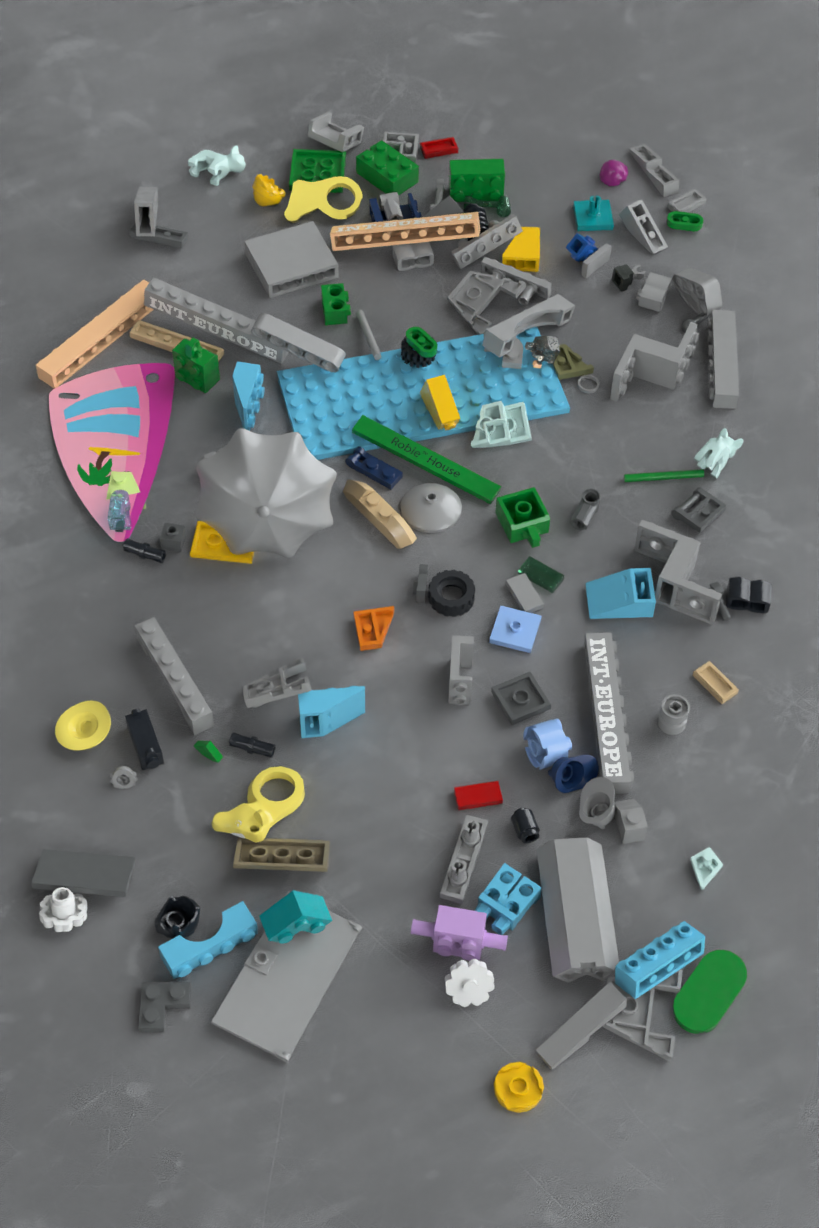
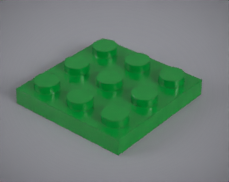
(317, 166)

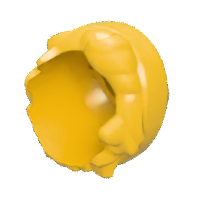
(266, 192)

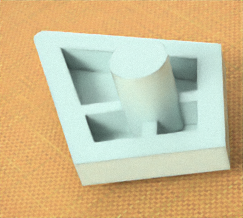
(705, 866)

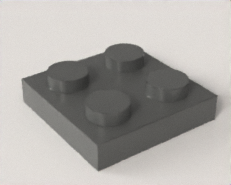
(521, 698)

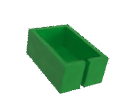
(387, 168)
(476, 178)

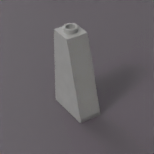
(146, 211)

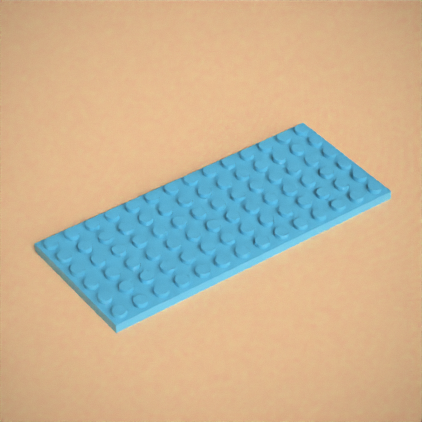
(329, 404)

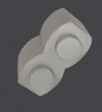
(412, 255)
(654, 291)

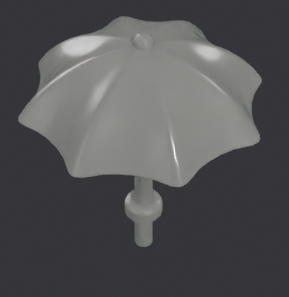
(265, 493)

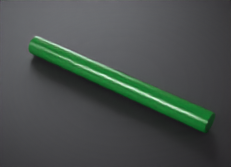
(664, 475)

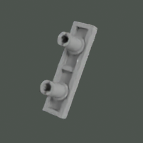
(487, 241)
(533, 284)
(464, 859)

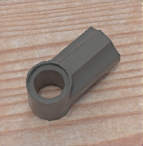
(586, 509)

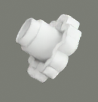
(63, 910)
(469, 982)

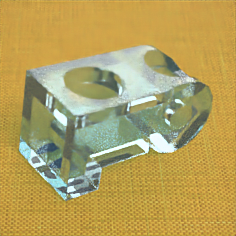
(119, 511)

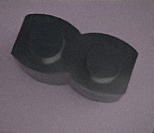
(748, 595)

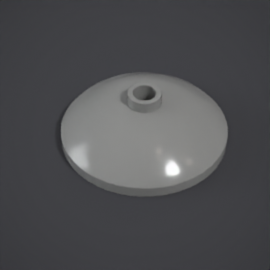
(428, 514)

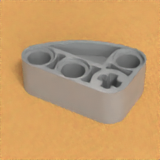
(698, 290)

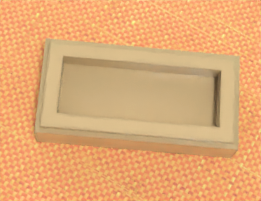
(715, 682)

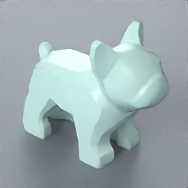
(217, 164)
(717, 452)

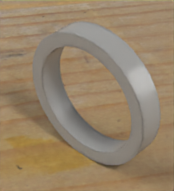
(588, 377)

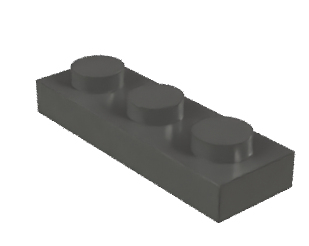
(163, 236)

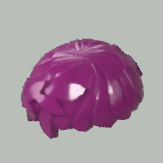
(613, 173)

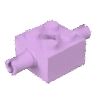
(459, 933)

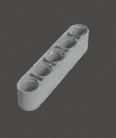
(298, 342)

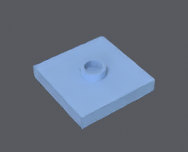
(515, 629)

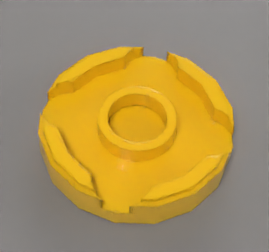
(518, 1087)

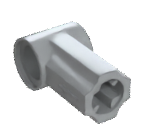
(390, 205)

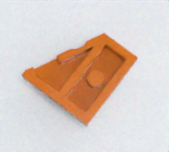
(372, 626)

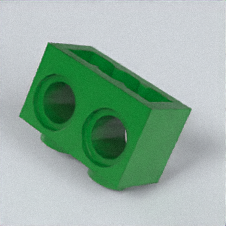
(334, 304)

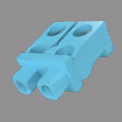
(508, 898)

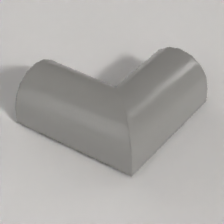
(404, 143)

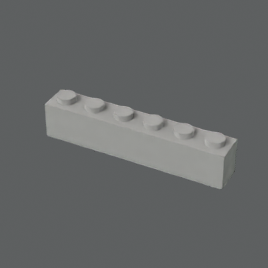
(723, 359)

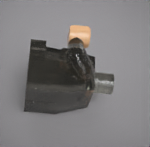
(543, 349)

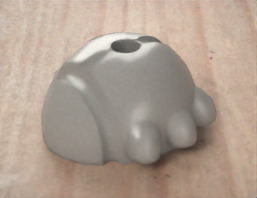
(123, 777)

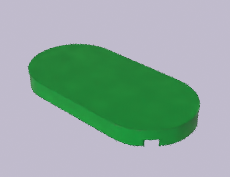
(709, 991)

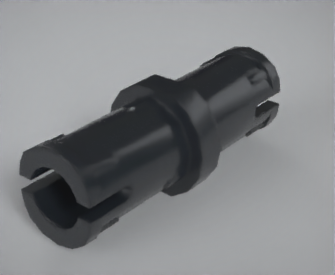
(144, 550)
(252, 745)

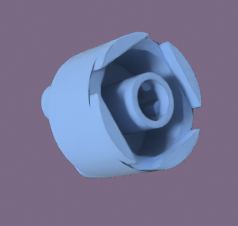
(546, 743)

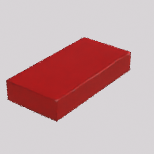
(439, 147)
(478, 795)

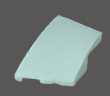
(501, 425)

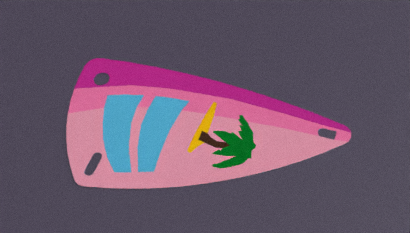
(113, 427)

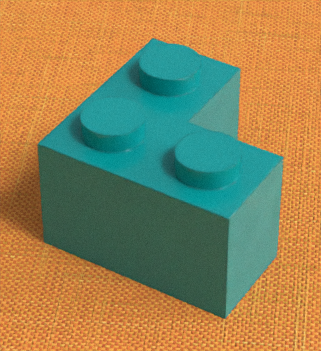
(294, 914)

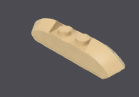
(379, 513)

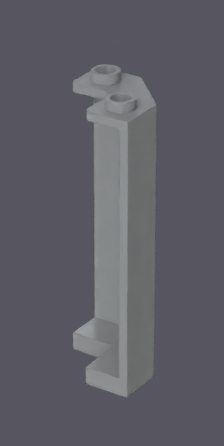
(577, 909)

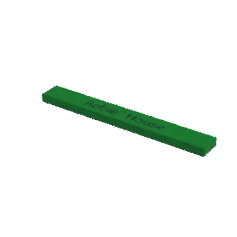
(426, 459)

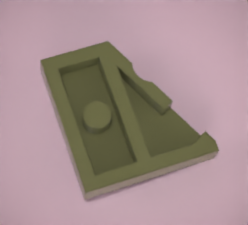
(570, 364)

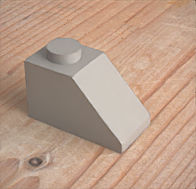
(630, 821)

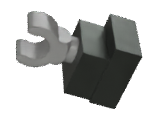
(623, 276)

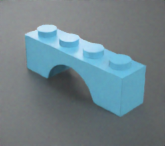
(184, 955)

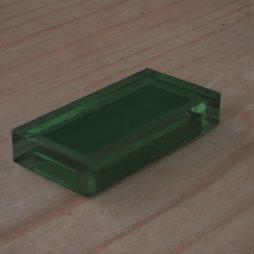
(541, 574)

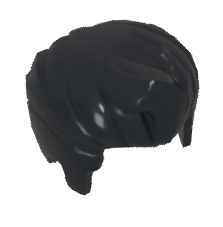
(178, 917)

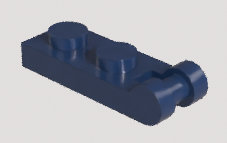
(374, 468)

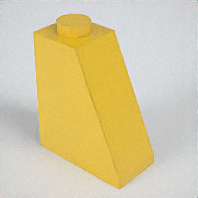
(524, 250)
(440, 402)

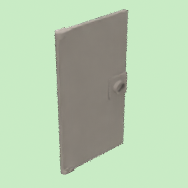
(285, 986)

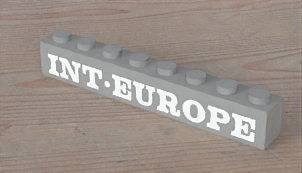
(208, 318)
(607, 711)

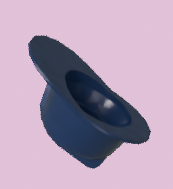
(573, 772)

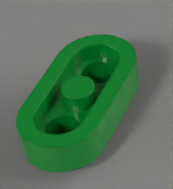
(685, 221)
(421, 342)

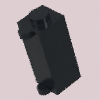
(144, 739)

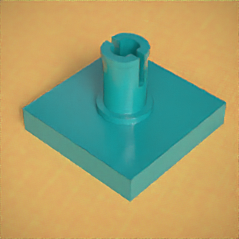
(593, 214)

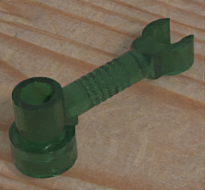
(503, 205)

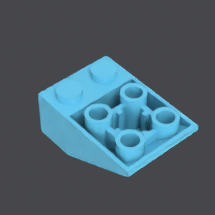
(248, 391)
(622, 595)
(329, 709)

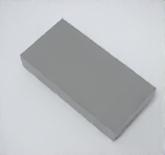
(687, 202)
(596, 260)
(524, 593)

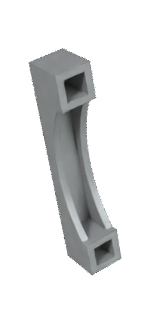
(552, 311)
(191, 702)

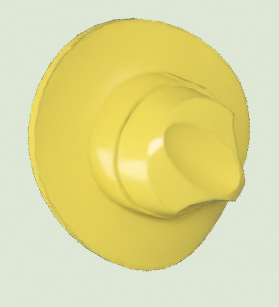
(83, 726)

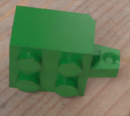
(195, 365)
(523, 516)

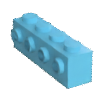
(659, 959)

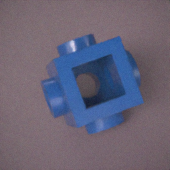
(581, 247)

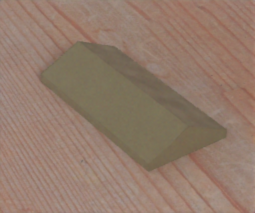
(282, 854)

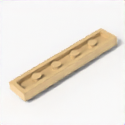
(165, 338)

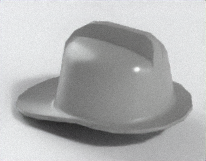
(597, 802)

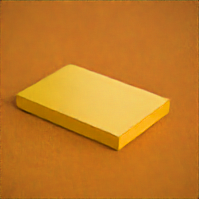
(211, 545)

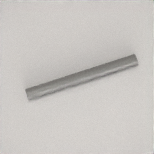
(368, 334)

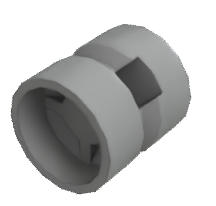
(673, 714)

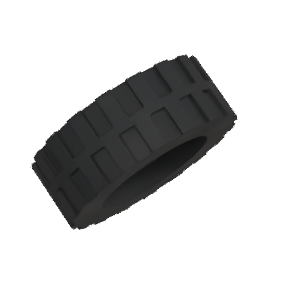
(451, 607)

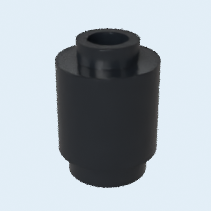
(525, 825)

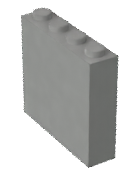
(291, 259)

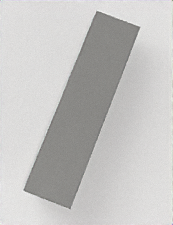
(652, 165)
(581, 1025)

